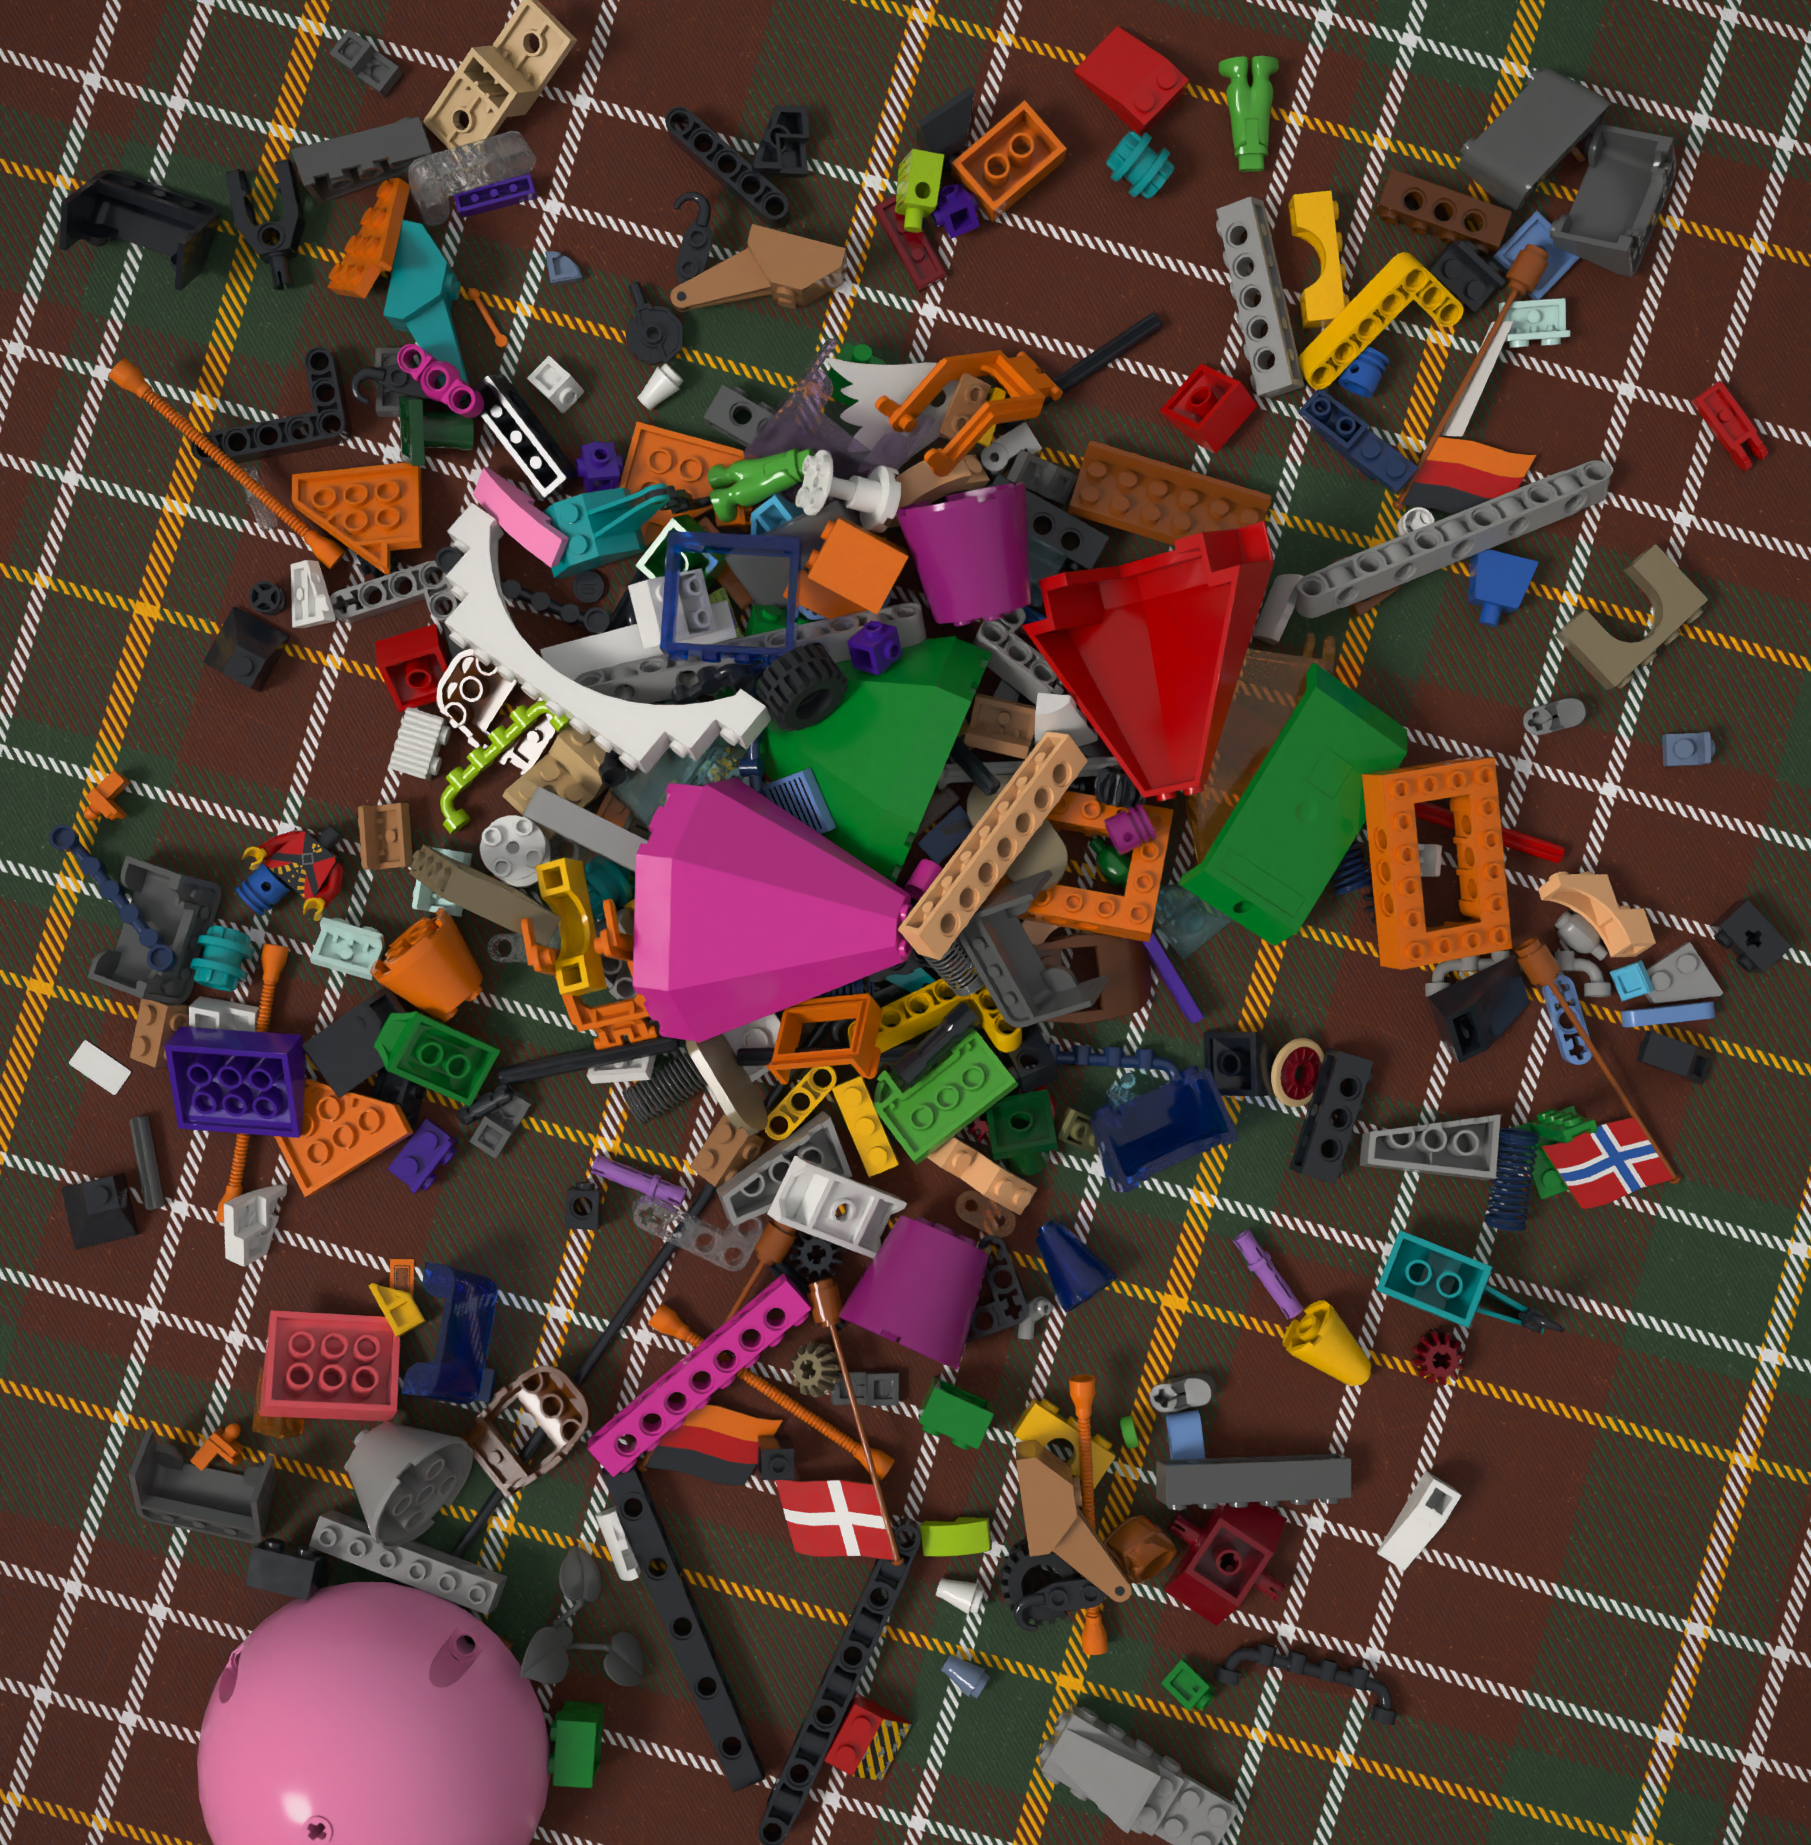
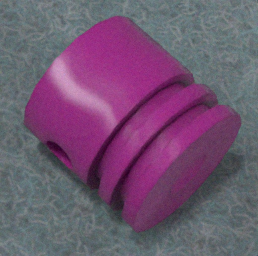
(1129, 829)

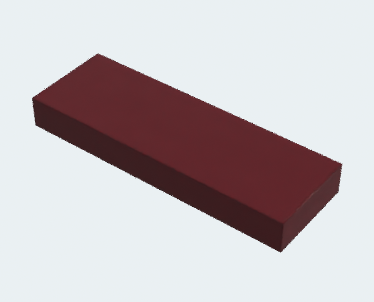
(911, 247)

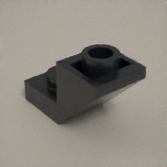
(1674, 1057)

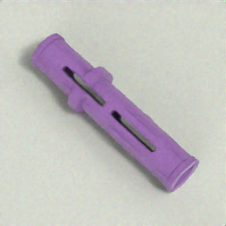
(638, 1180)
(1272, 1280)

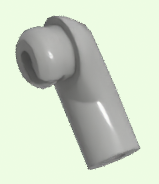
(1038, 1308)

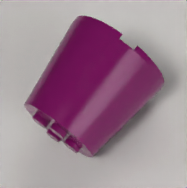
(971, 552)
(920, 1289)

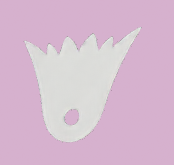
(897, 383)

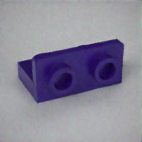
(423, 1156)

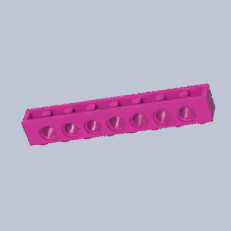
(620, 1457)

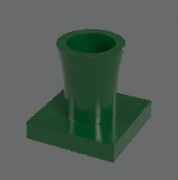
(431, 430)
(1023, 1131)

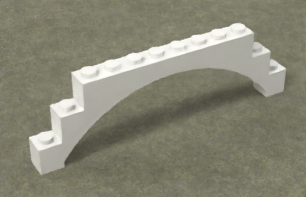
(631, 729)

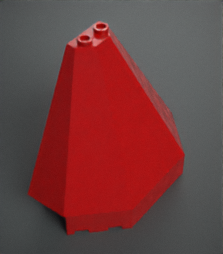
(1158, 650)

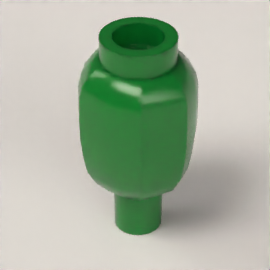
(1111, 864)

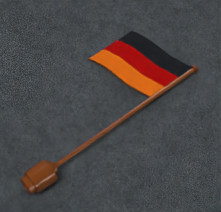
(1465, 472)
(716, 1439)

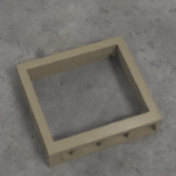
(482, 894)

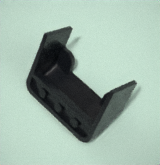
(145, 215)

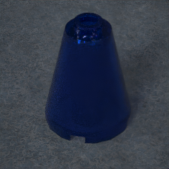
(1071, 1265)

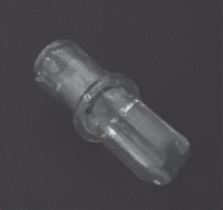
(264, 516)

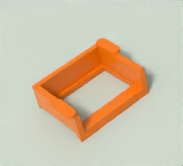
(862, 1051)

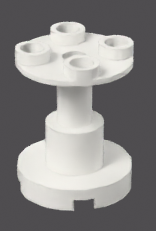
(874, 497)
(513, 849)

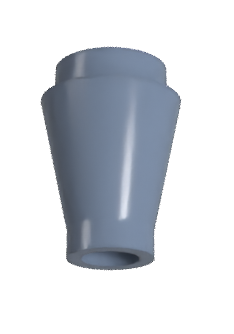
(966, 1675)

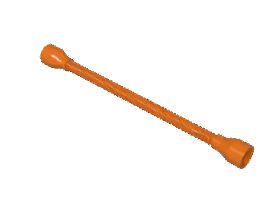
(130, 378)
(273, 961)
(668, 1322)
(1083, 1394)

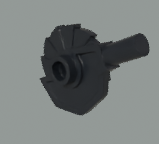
(654, 332)

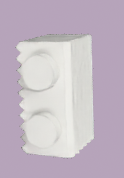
(420, 744)

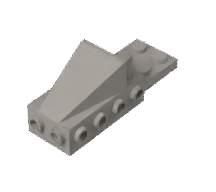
(1132, 1781)

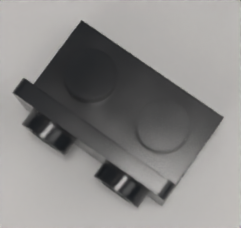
(1466, 274)
(401, 1092)

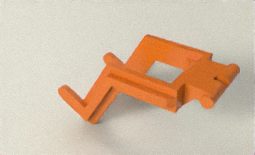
(1016, 375)
(608, 1020)

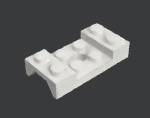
(813, 1194)

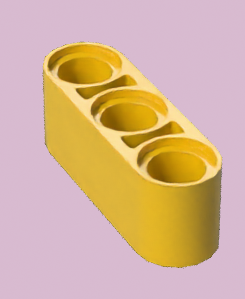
(793, 1115)

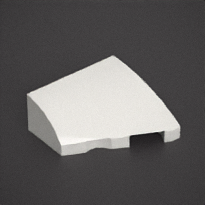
(1277, 609)

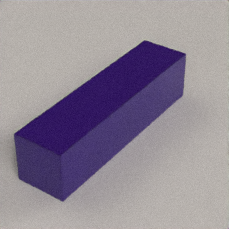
(496, 196)

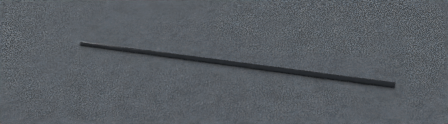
(626, 1309)

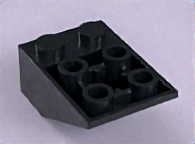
(1479, 1008)
(346, 1048)

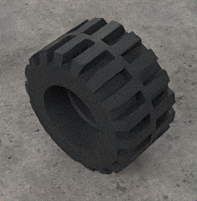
(802, 687)
(1012, 1574)

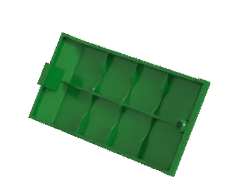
(1298, 811)

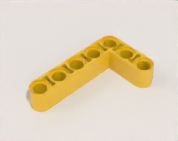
(1371, 313)
(936, 1008)

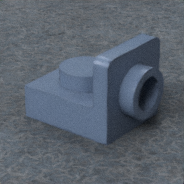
(1687, 749)

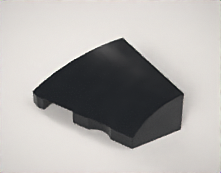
(784, 143)

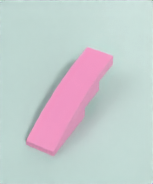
(519, 517)

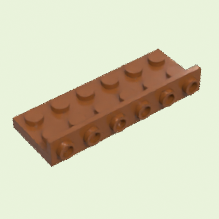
(1159, 497)

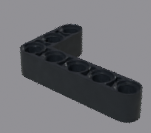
(288, 427)

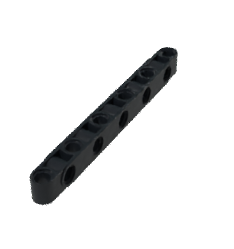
(690, 1645)
(837, 1688)

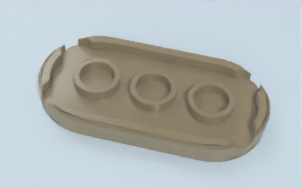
(1042, 851)
(729, 1083)

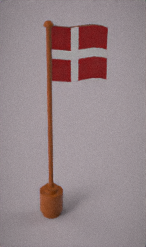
(838, 1514)

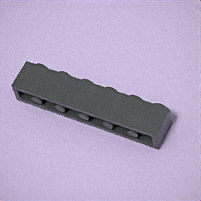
(1253, 1480)

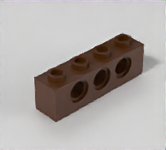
(1489, 218)

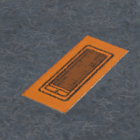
(402, 1275)

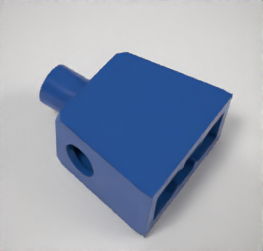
(1498, 583)

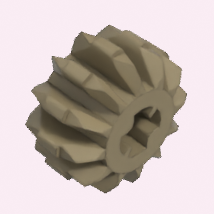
(815, 1369)

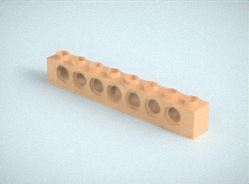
(993, 845)

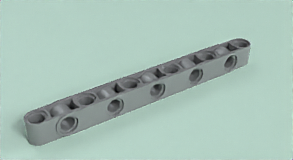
(1452, 539)
(656, 676)

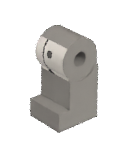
(1007, 447)

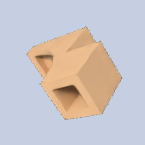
(1591, 895)
(984, 1174)

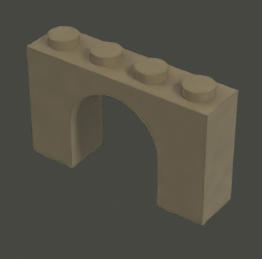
(1673, 603)

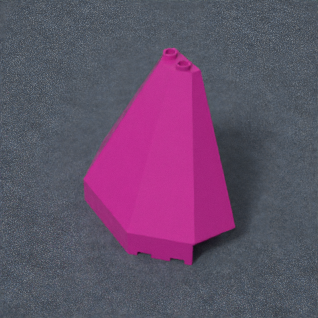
(751, 912)

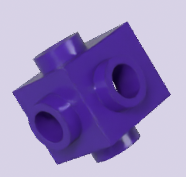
(956, 210)
(599, 466)
(875, 647)

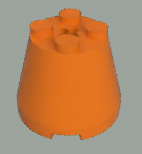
(431, 967)

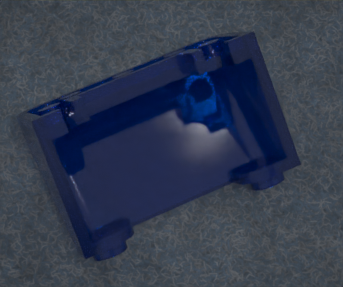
(1161, 1128)
(462, 1336)

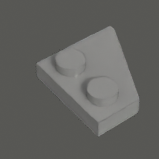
(1681, 977)

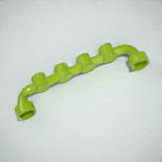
(482, 759)

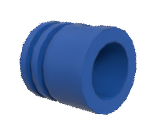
(1364, 373)
(258, 894)

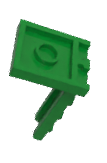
(1553, 1128)

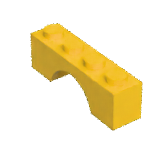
(1314, 221)
(566, 892)

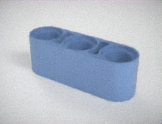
(1185, 1435)

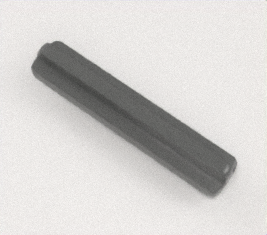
(146, 1162)

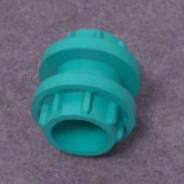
(1140, 164)
(607, 881)
(222, 958)

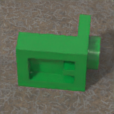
(1189, 1687)

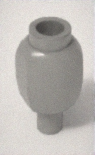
(1580, 935)

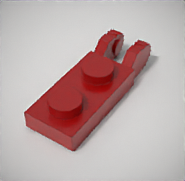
(1730, 424)

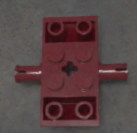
(1219, 1587)

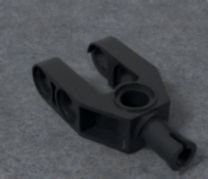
(289, 228)

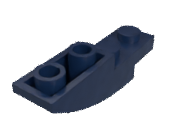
(1356, 443)

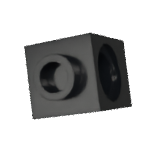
(577, 1219)
(775, 1457)

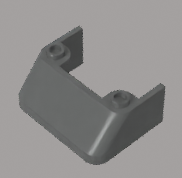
(1011, 966)
(200, 1500)

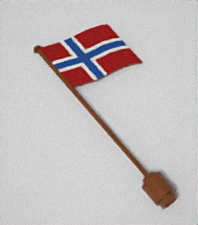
(1621, 1152)

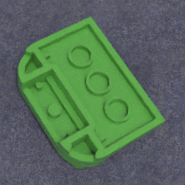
(945, 1099)

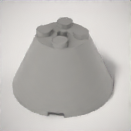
(406, 1478)

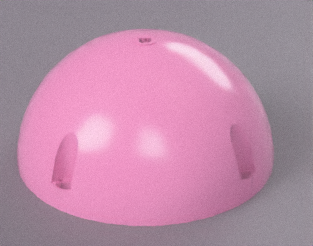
(368, 1732)

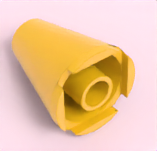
(1327, 1345)

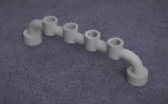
(1565, 960)

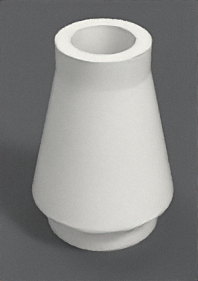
(660, 386)
(961, 1594)

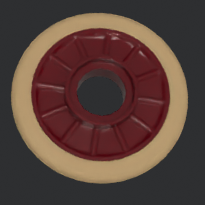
(1283, 1081)

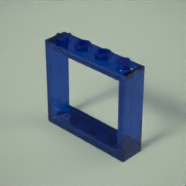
(727, 544)

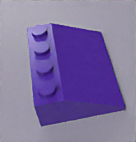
(237, 1081)

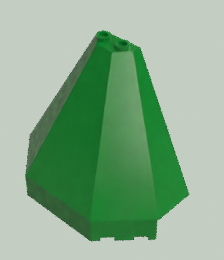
(883, 746)

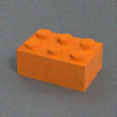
(1008, 161)

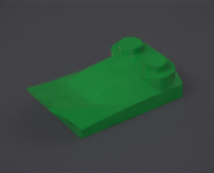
(435, 1055)

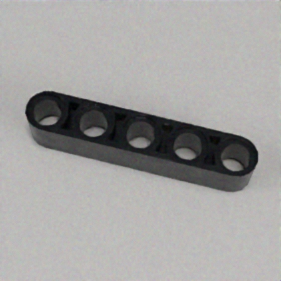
(719, 155)

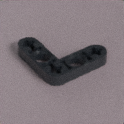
(999, 1308)

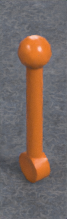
(500, 340)

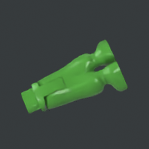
(1250, 107)
(754, 480)

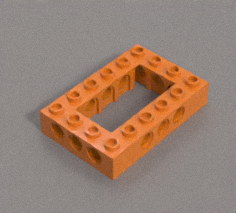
(1396, 865)
(1100, 912)

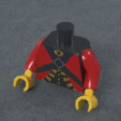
(304, 864)

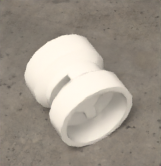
(1415, 519)

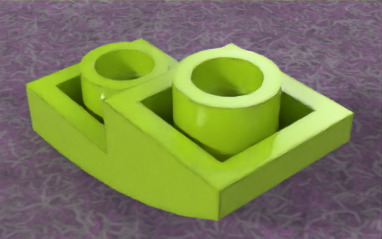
(956, 1538)

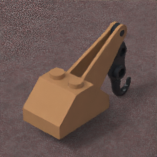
(773, 264)
(1058, 1525)

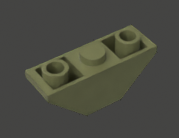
(1076, 1129)

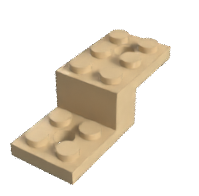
(501, 77)
(566, 771)

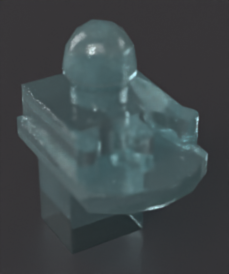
(1122, 1093)

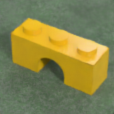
(865, 1125)
(1044, 1424)

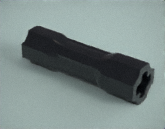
(954, 1027)

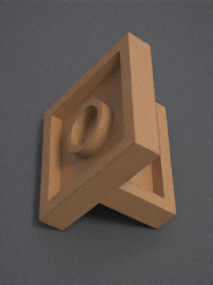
(1001, 726)

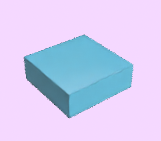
(1631, 980)

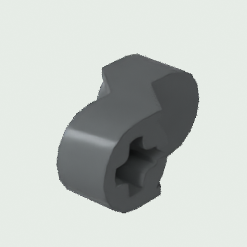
(1570, 713)
(1168, 1395)

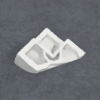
(1061, 715)
(222, 1014)
(250, 1224)
(618, 1544)

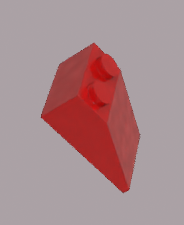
(1132, 80)

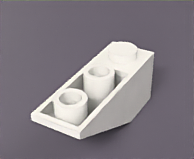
(1419, 1520)

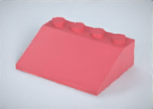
(330, 1367)

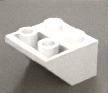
(693, 610)

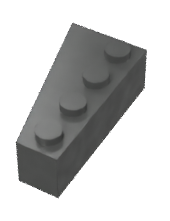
(361, 158)

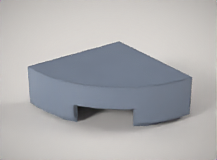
(562, 269)

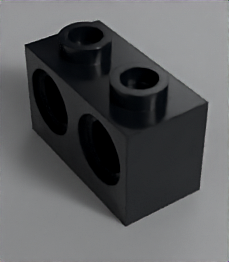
(1031, 1052)

